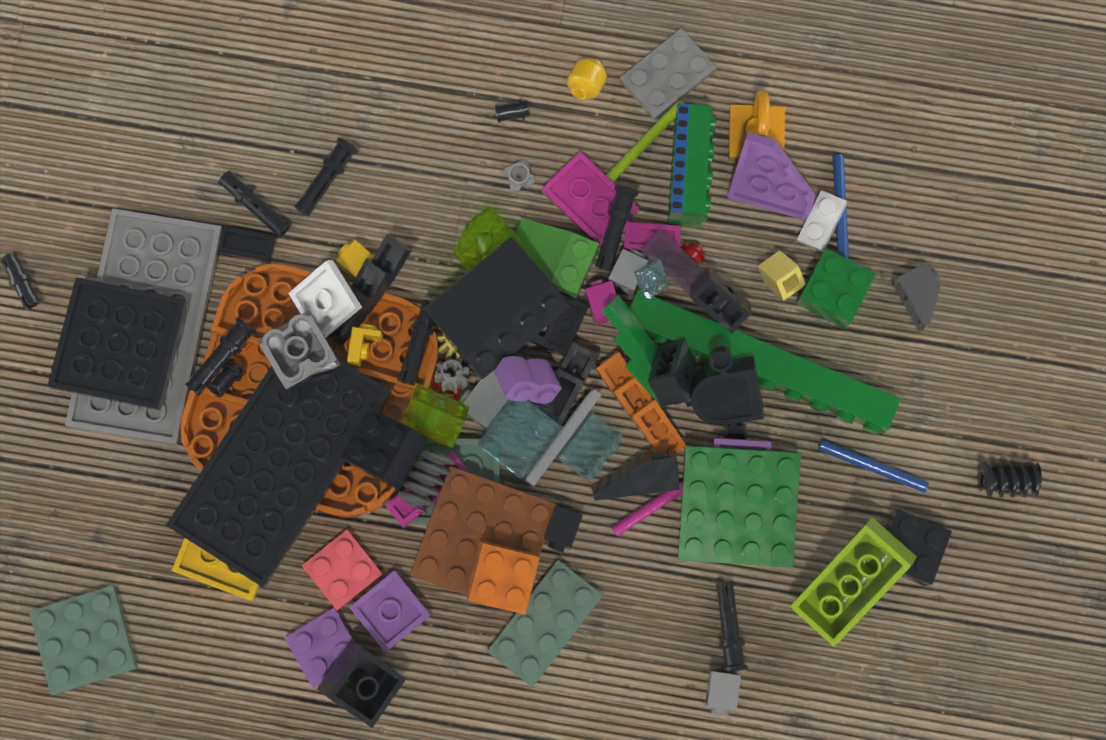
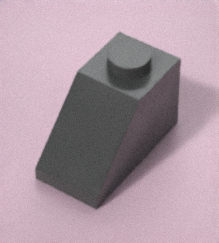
(919, 293)

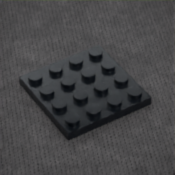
(117, 344)

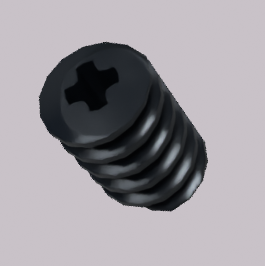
(1009, 477)

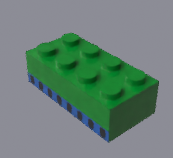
(689, 165)

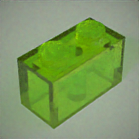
(435, 415)

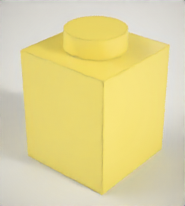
(781, 275)

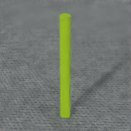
(643, 143)

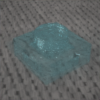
(651, 279)

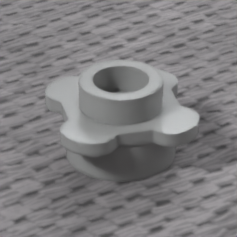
(519, 168)

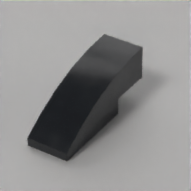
(572, 378)

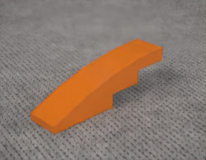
(639, 404)

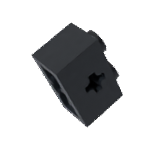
(720, 300)
(672, 373)

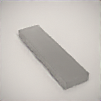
(563, 436)

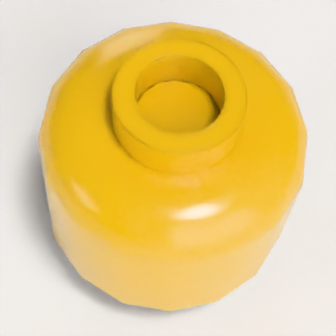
(586, 78)

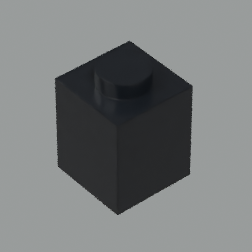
(562, 529)

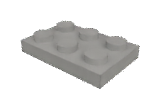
(667, 74)

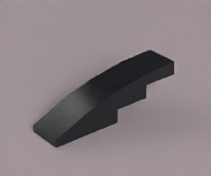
(372, 283)

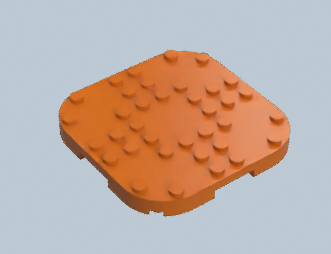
(265, 305)

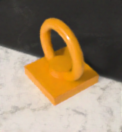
(756, 119)

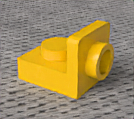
(358, 348)

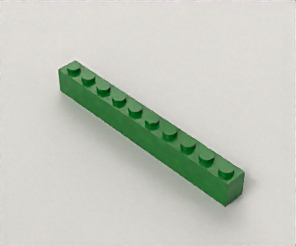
(775, 367)

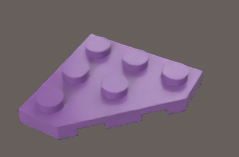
(770, 179)

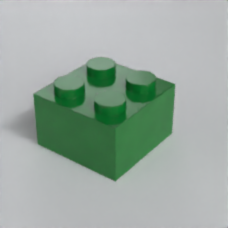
(836, 289)

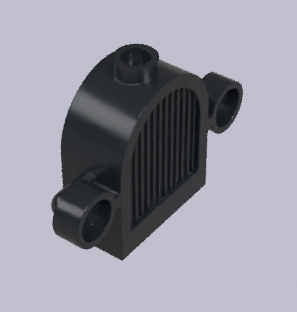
(727, 392)

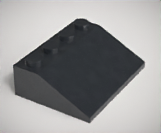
(496, 308)

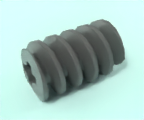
(426, 479)

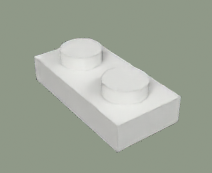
(822, 221)

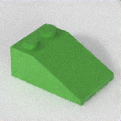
(559, 255)

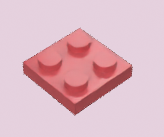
(342, 570)

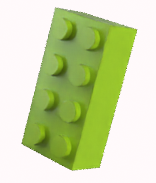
(853, 582)

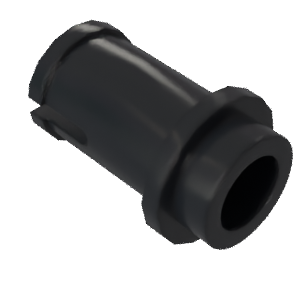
(512, 111)
(224, 380)

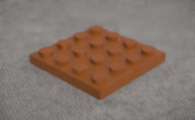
(473, 511)

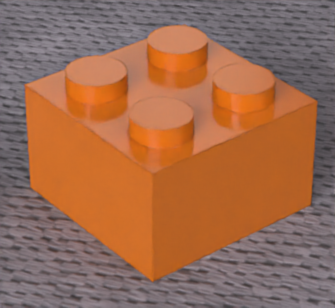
(502, 577)

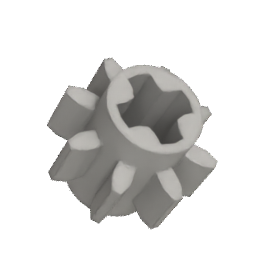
(454, 367)

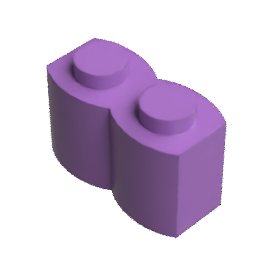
(527, 379)

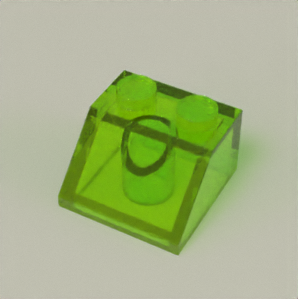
(482, 237)

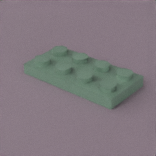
(551, 619)

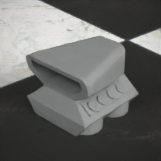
(298, 350)

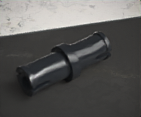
(20, 281)

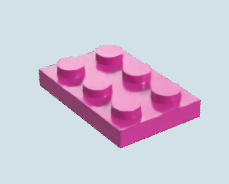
(584, 196)

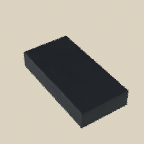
(247, 244)

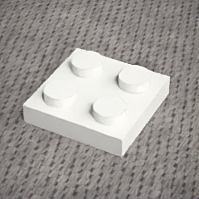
(326, 297)

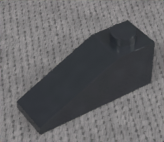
(645, 474)

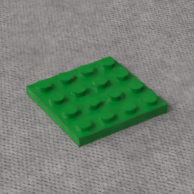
(739, 506)

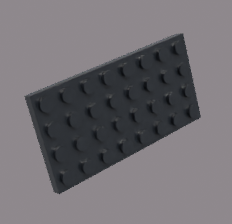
(275, 468)

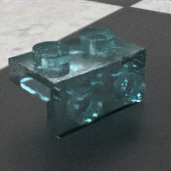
(589, 447)

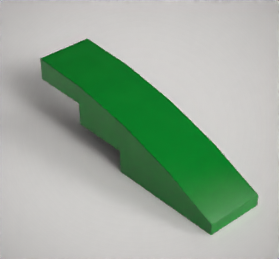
(633, 341)

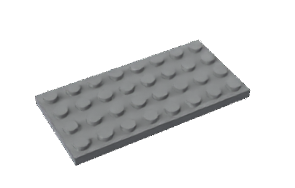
(163, 259)

